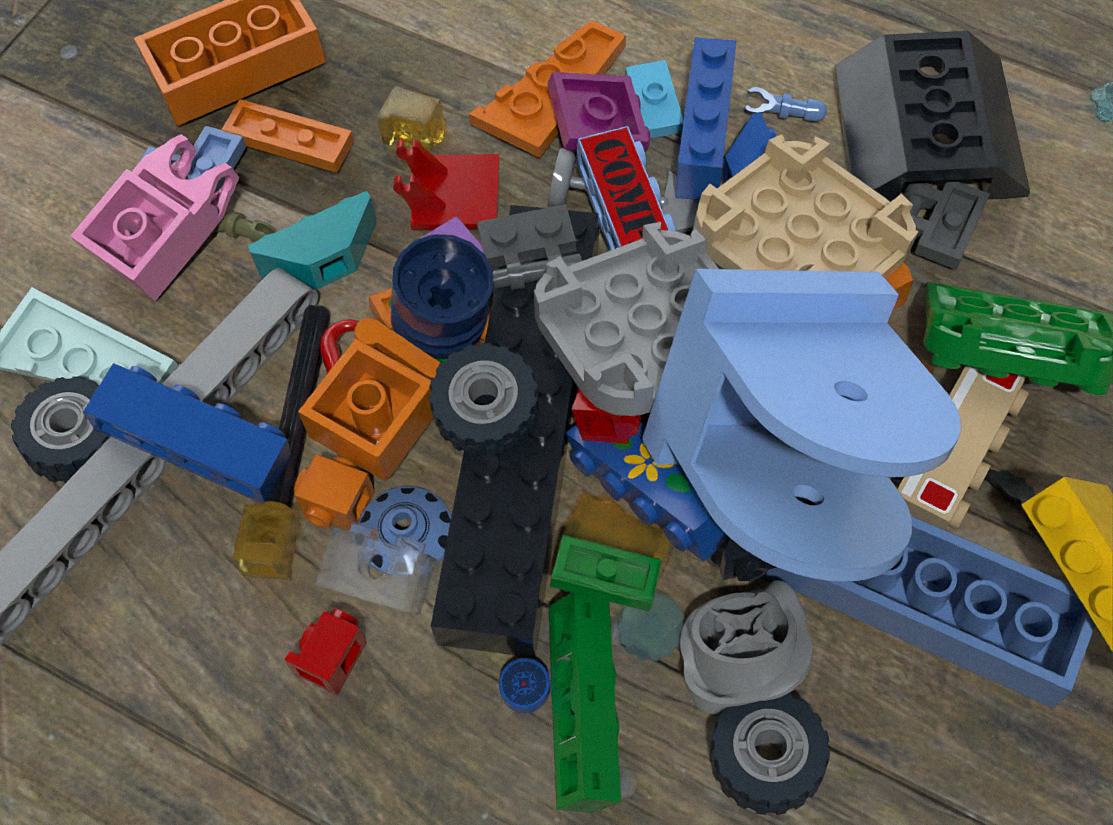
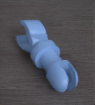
(810, 110)

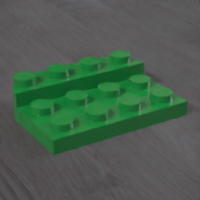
(1019, 337)

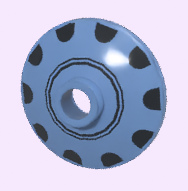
(425, 510)

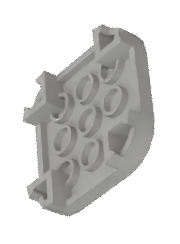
(619, 315)

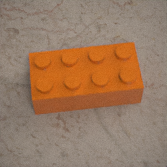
(228, 53)

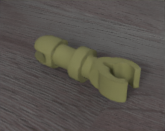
(236, 225)

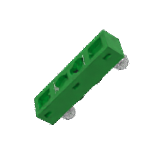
(585, 706)

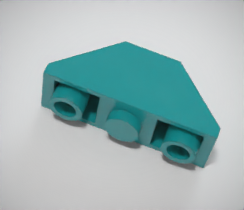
(320, 245)

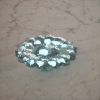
(653, 632)

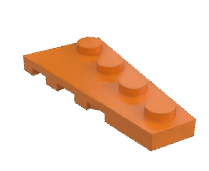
(525, 111)

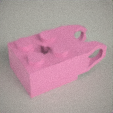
(156, 217)

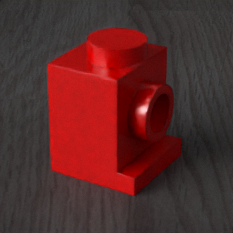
(328, 651)

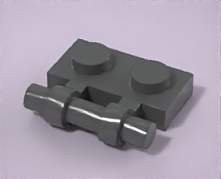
(951, 222)
(525, 238)

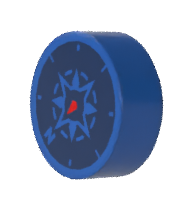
(524, 685)

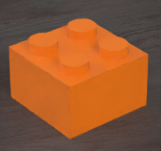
(369, 409)

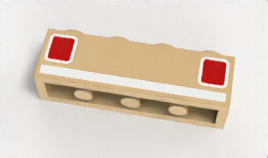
(982, 408)

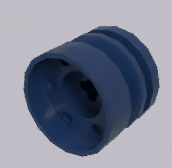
(441, 294)

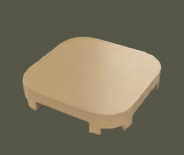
(803, 215)

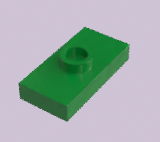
(606, 573)

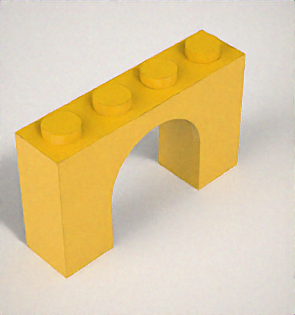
(1078, 530)

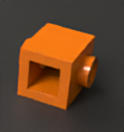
(333, 492)

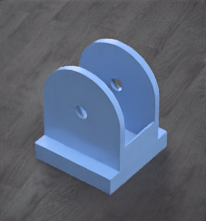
(806, 394)

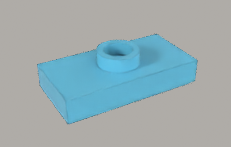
(657, 98)

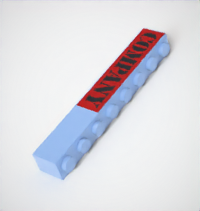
(620, 186)

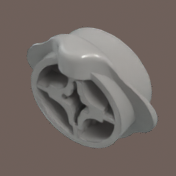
(756, 643)

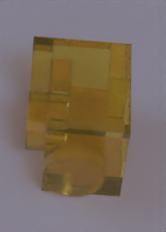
(411, 117)
(259, 525)

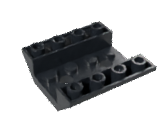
(896, 110)

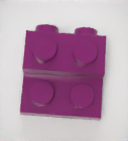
(595, 105)

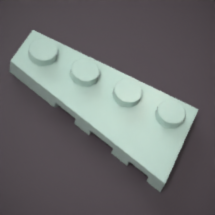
(57, 341)

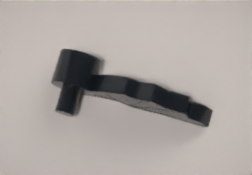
(1013, 489)

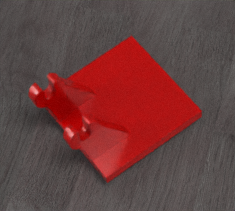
(448, 187)

